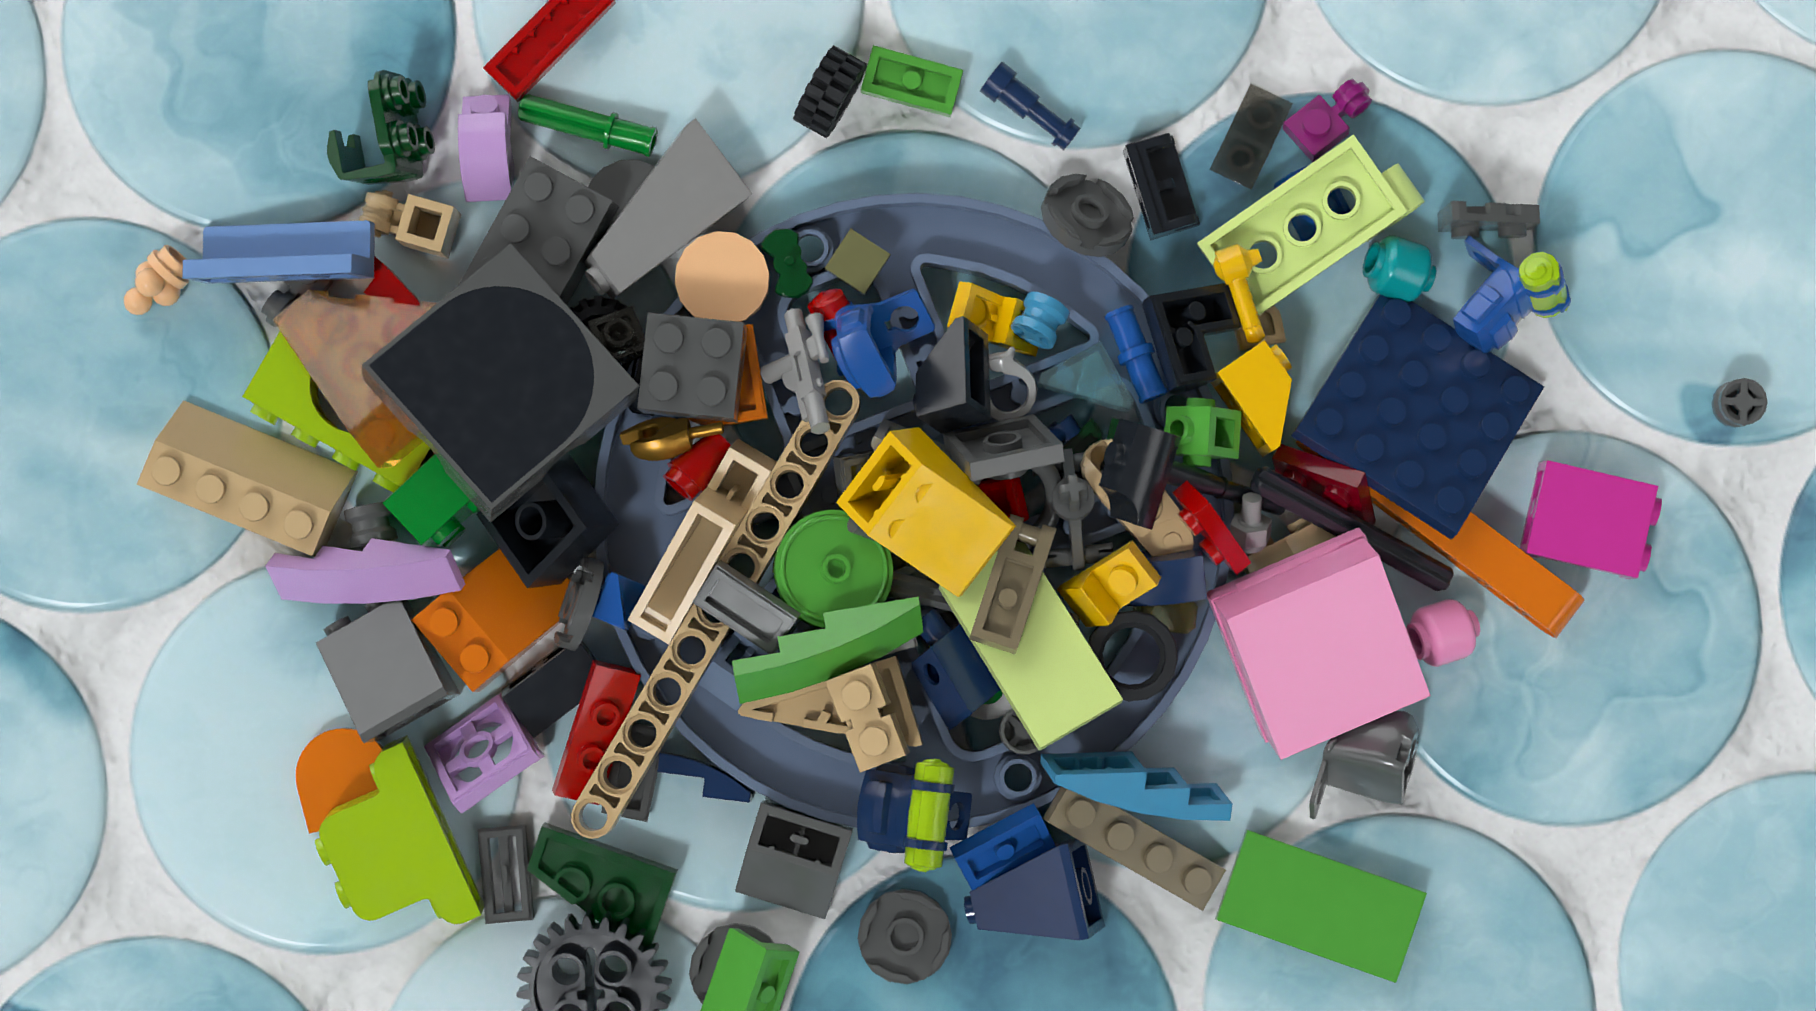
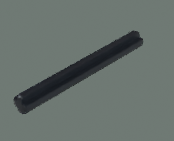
(1339, 521)

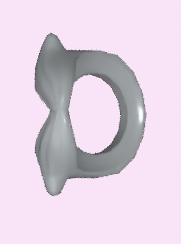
(1007, 364)

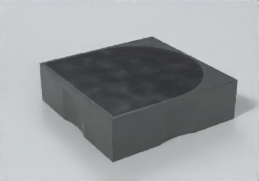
(500, 381)

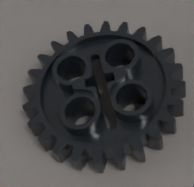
(552, 988)

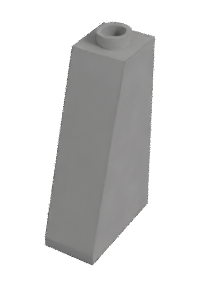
(672, 207)

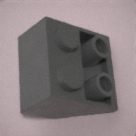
(793, 859)

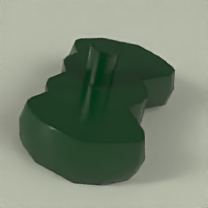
(792, 270)

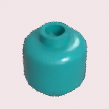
(1399, 268)

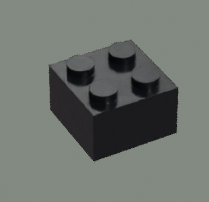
(552, 526)

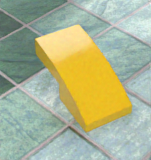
(991, 314)

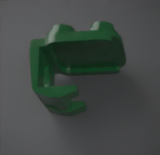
(399, 136)

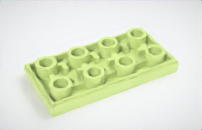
(1054, 675)

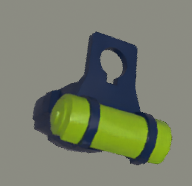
(909, 810)

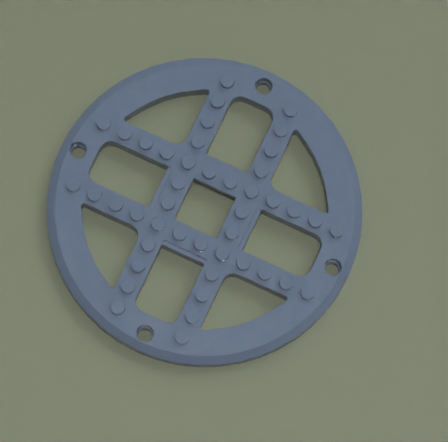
(917, 233)

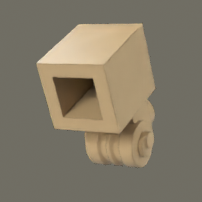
(417, 223)

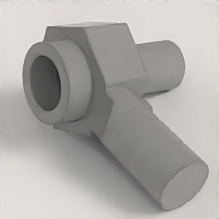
(1249, 525)

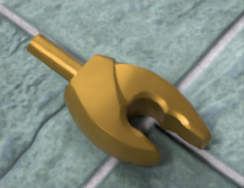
(665, 437)

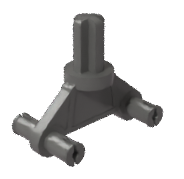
(1073, 502)

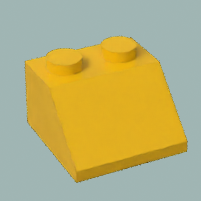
(1261, 390)

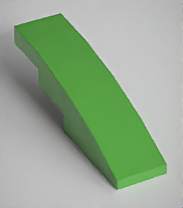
(847, 642)

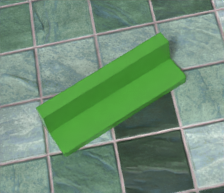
(750, 974)

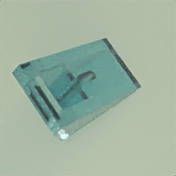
(1089, 378)

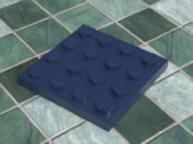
(1418, 412)

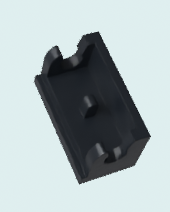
(1160, 186)
(549, 688)

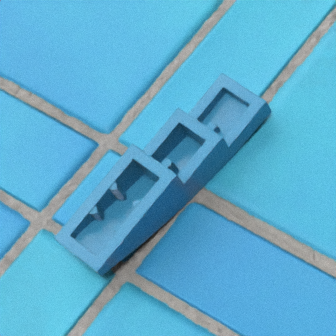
(1126, 784)

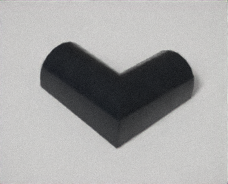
(1178, 330)

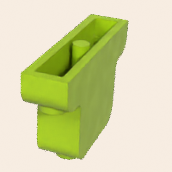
(397, 845)

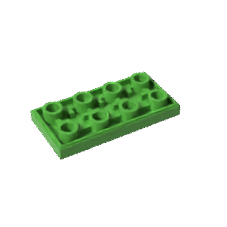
(1321, 906)

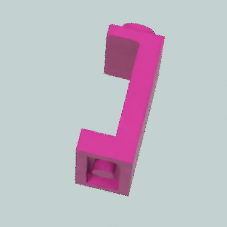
(1590, 519)

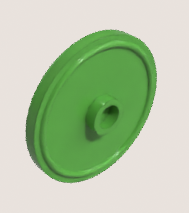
(829, 568)

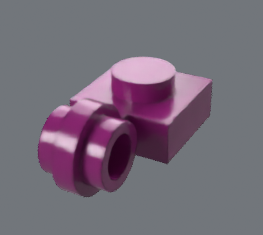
(1320, 127)

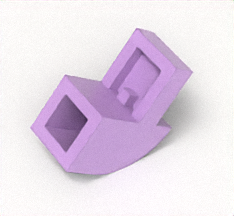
(486, 147)

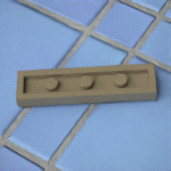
(1136, 846)

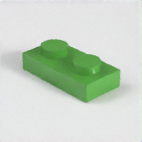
(911, 81)

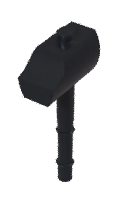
(1141, 465)

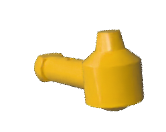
(1233, 267)

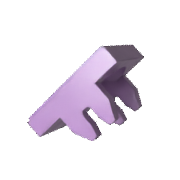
(468, 733)

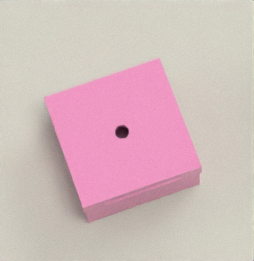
(1318, 643)

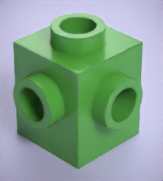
(1197, 428)

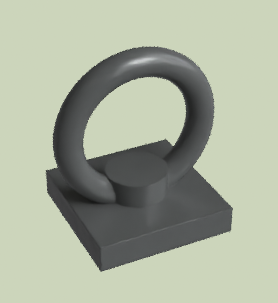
(1006, 452)

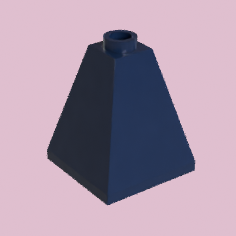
(1042, 897)

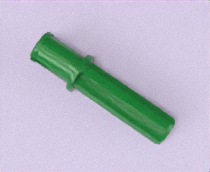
(588, 124)

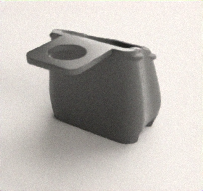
(1370, 760)

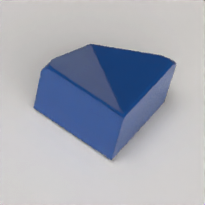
(617, 600)

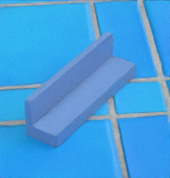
(284, 253)

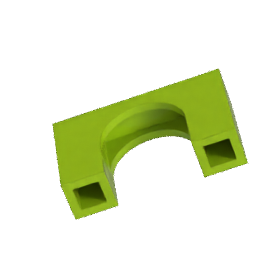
(288, 392)

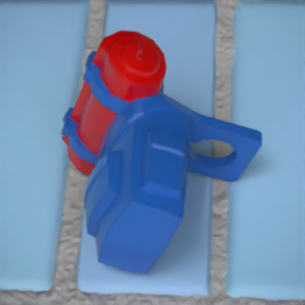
(862, 339)

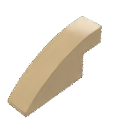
(701, 540)

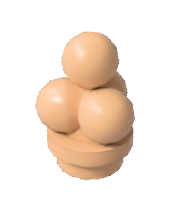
(156, 279)

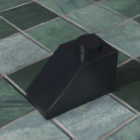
(955, 379)

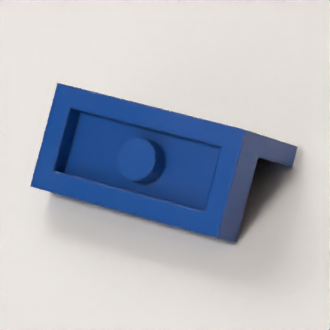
(1002, 846)

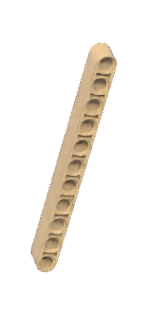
(698, 625)

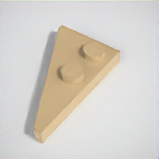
(815, 709)

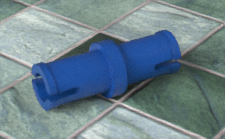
(1136, 354)

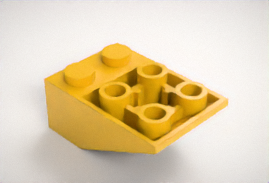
(926, 510)

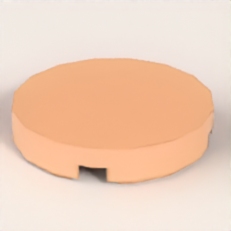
(722, 277)

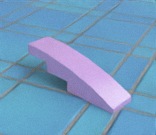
(374, 575)

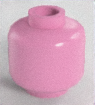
(1443, 632)

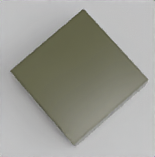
(857, 261)

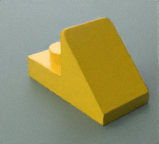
(1109, 585)

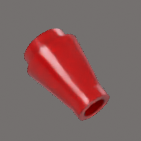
(695, 468)

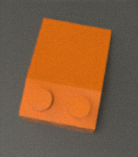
(490, 620)

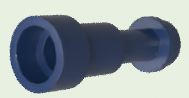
(1024, 102)

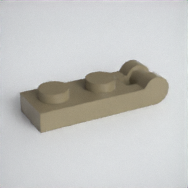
(1012, 587)

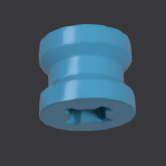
(1040, 320)

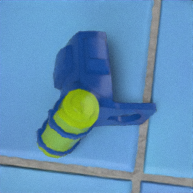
(1508, 296)

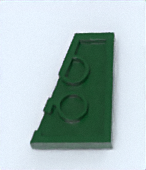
(603, 878)

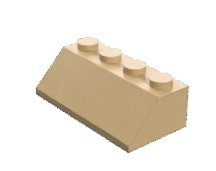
(247, 478)

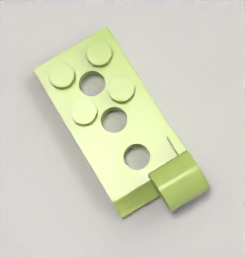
(1379, 204)

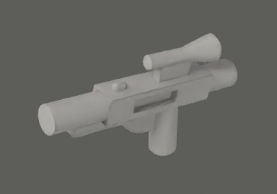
(801, 367)

